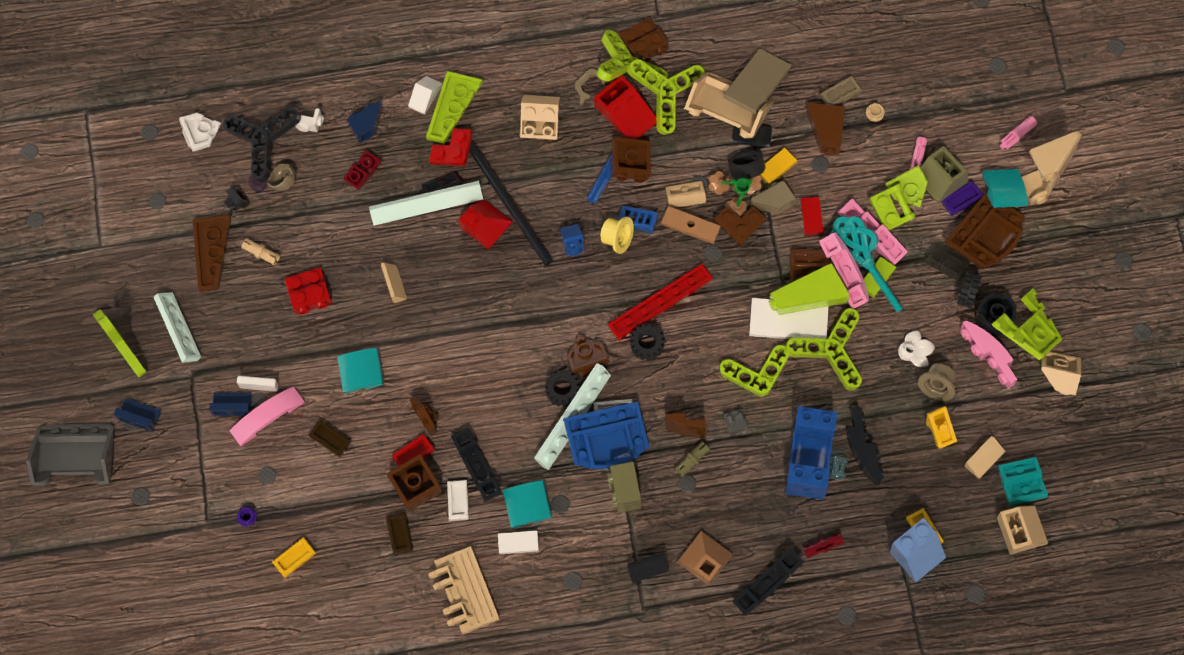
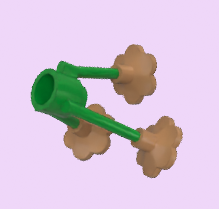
(721, 182)

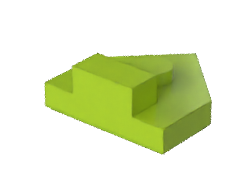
(913, 185)

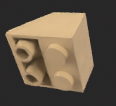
(540, 117)
(1021, 529)

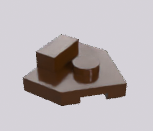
(586, 355)
(425, 414)

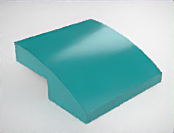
(1005, 188)
(360, 370)
(1022, 481)
(527, 503)

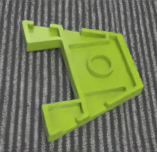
(1035, 335)

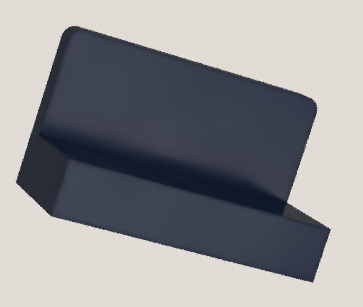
(231, 404)
(138, 415)

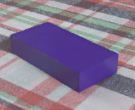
(962, 198)

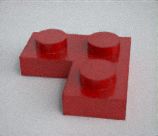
(455, 153)

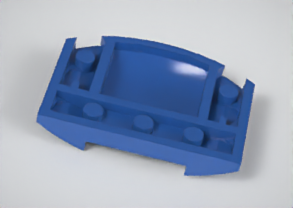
(606, 436)

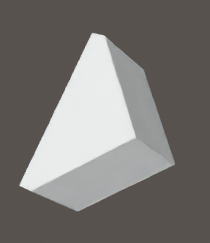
(424, 94)

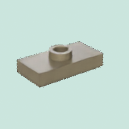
(841, 92)

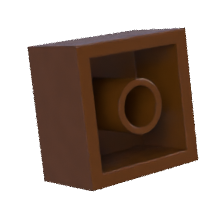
(414, 483)

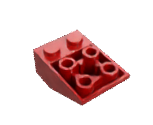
(625, 109)

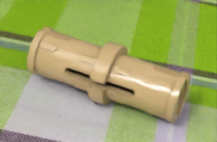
(260, 251)

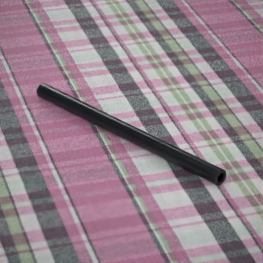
(509, 204)

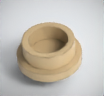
(875, 112)

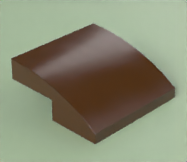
(805, 262)
(691, 428)

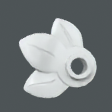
(918, 347)

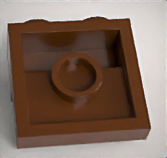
(644, 40)
(630, 159)

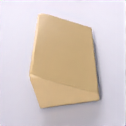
(685, 194)
(394, 282)
(985, 457)

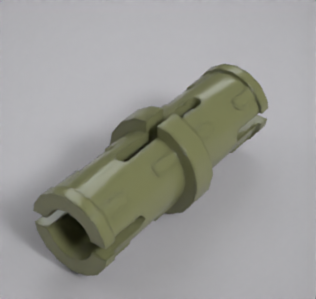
(692, 459)

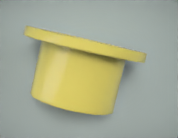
(617, 233)

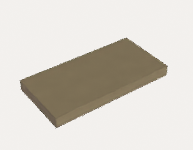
(757, 81)

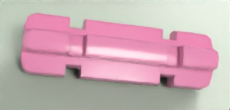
(918, 152)

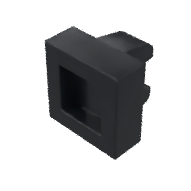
(235, 199)

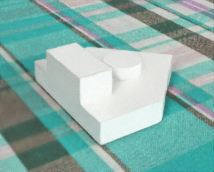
(198, 130)

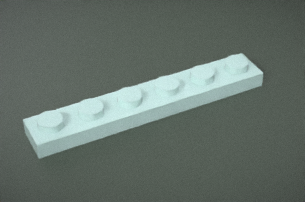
(579, 405)

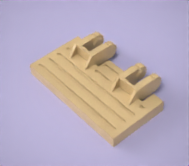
(468, 590)

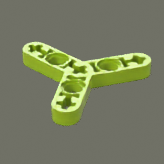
(620, 59)
(657, 88)
(119, 343)
(823, 352)

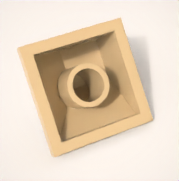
(1062, 371)

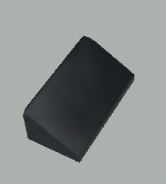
(761, 139)
(442, 183)
(648, 568)

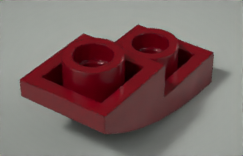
(363, 170)

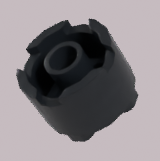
(992, 305)

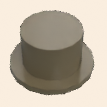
(938, 382)

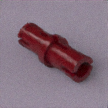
(823, 545)

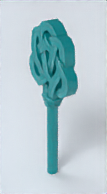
(866, 247)

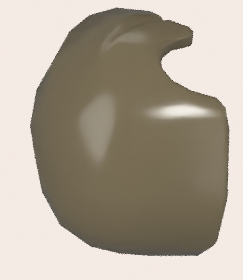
(282, 177)

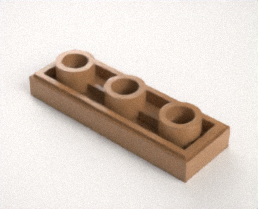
(680, 220)

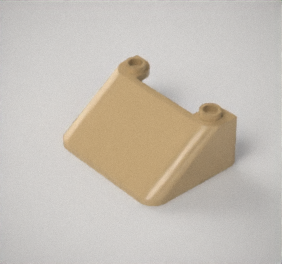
(708, 98)
(1051, 162)

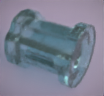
(838, 468)

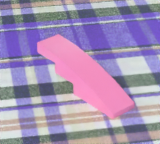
(888, 244)

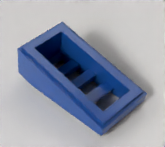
(653, 216)

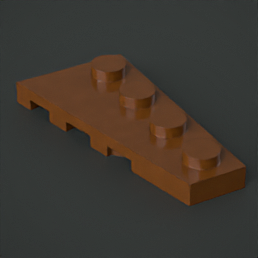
(210, 248)

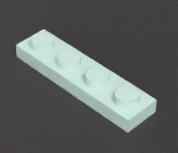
(177, 327)

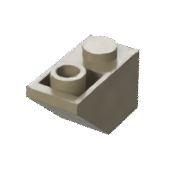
(774, 199)

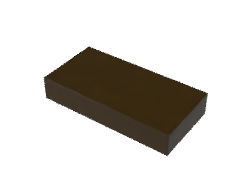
(329, 438)
(399, 533)

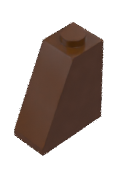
(827, 126)

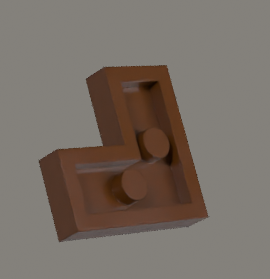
(739, 228)

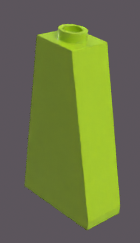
(810, 292)

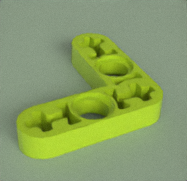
(761, 378)

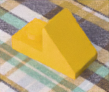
(941, 427)

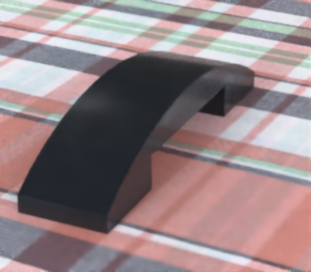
(476, 465)
(768, 582)

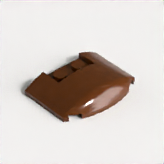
(987, 233)

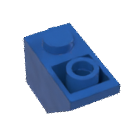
(572, 240)

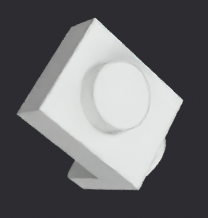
(311, 123)

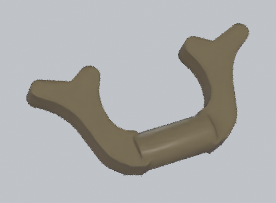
(578, 84)

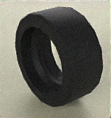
(746, 164)

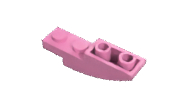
(985, 346)

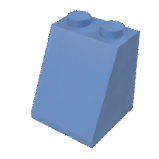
(918, 550)

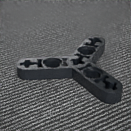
(257, 132)

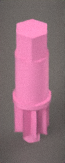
(1015, 135)

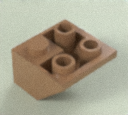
(705, 558)

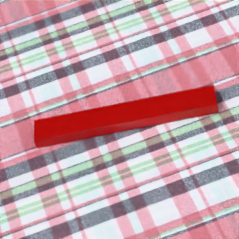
(660, 302)

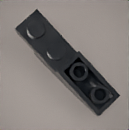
(864, 454)

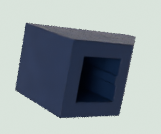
(366, 122)

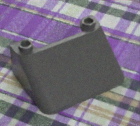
(71, 451)

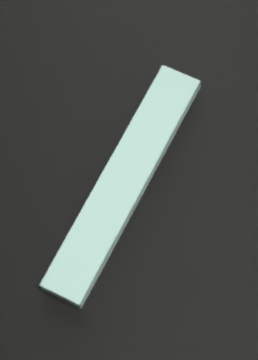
(426, 203)

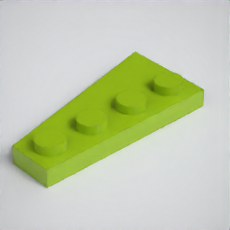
(452, 102)

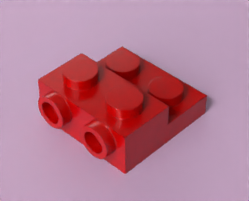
(308, 291)

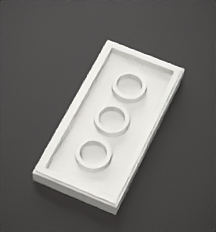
(802, 324)

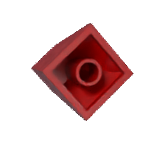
(484, 223)

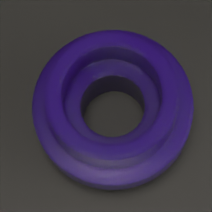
(242, 512)

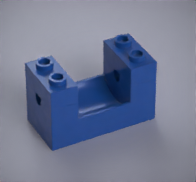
(811, 453)

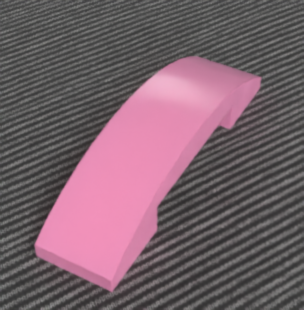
(847, 269)
(265, 414)

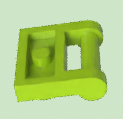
(886, 210)

